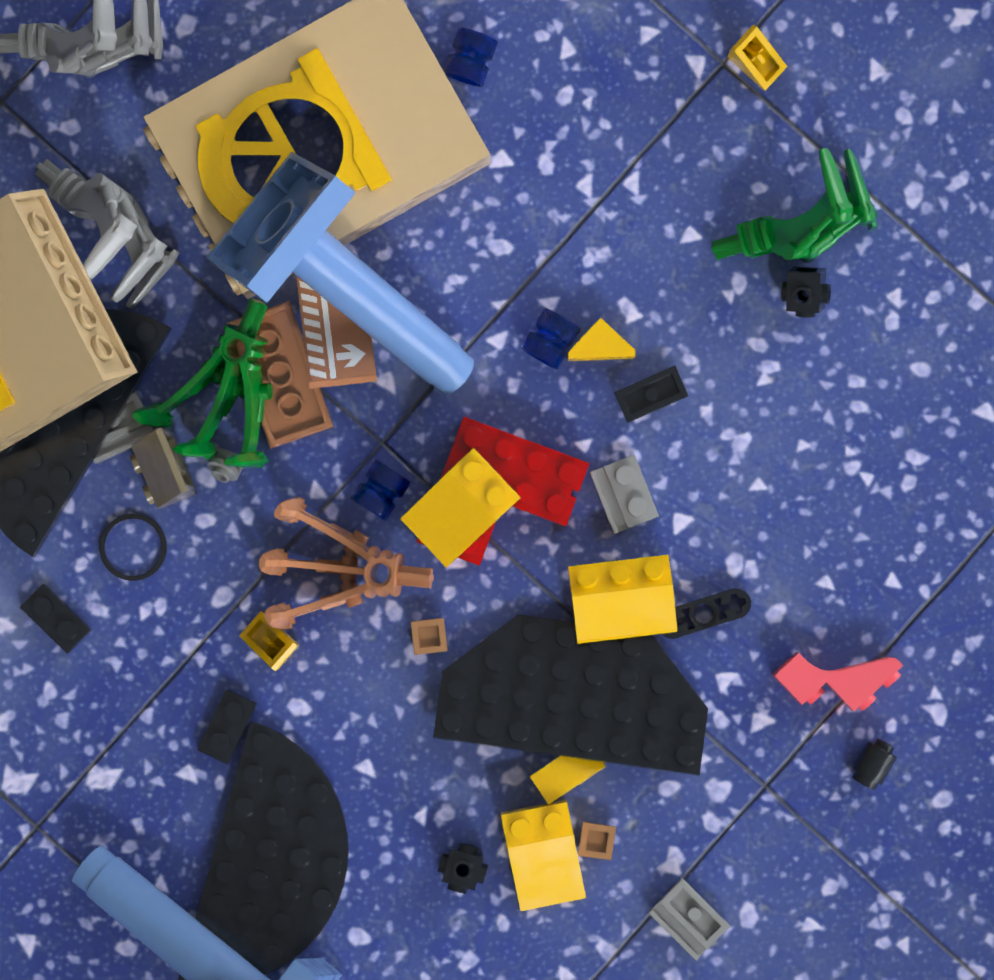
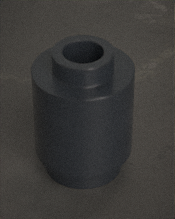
(874, 763)

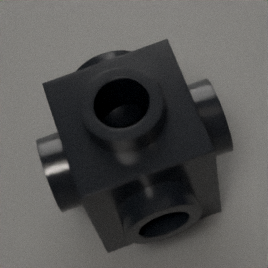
(809, 280)
(466, 855)

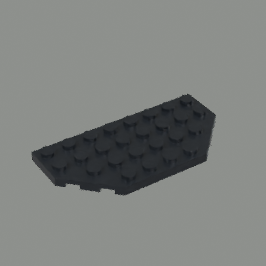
(583, 701)

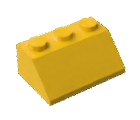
(622, 599)

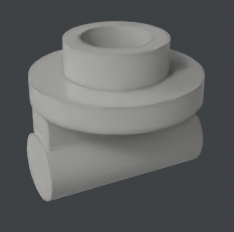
(220, 470)

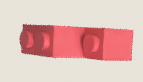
(852, 684)

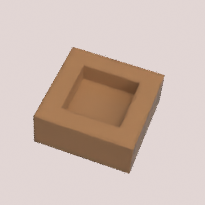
(429, 636)
(596, 840)

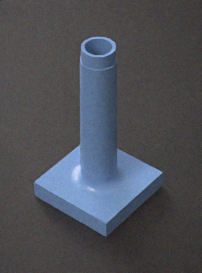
(287, 234)
(170, 929)

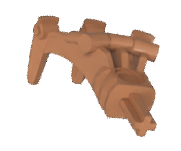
(276, 562)

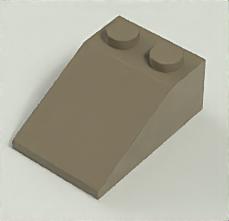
(162, 469)

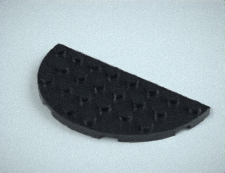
(50, 463)
(276, 854)

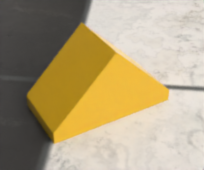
(757, 58)
(601, 344)
(270, 644)

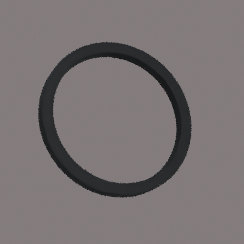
(102, 547)

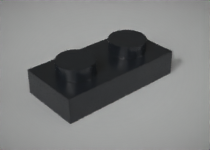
(651, 394)
(55, 618)
(227, 726)

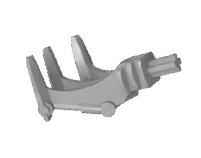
(95, 45)
(119, 223)

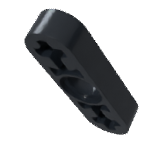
(729, 613)

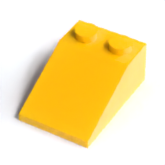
(460, 507)
(543, 855)

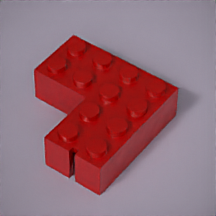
(532, 470)

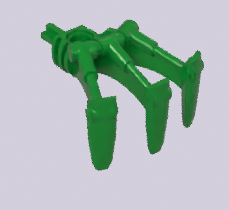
(813, 231)
(230, 388)

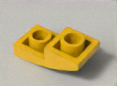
(563, 775)

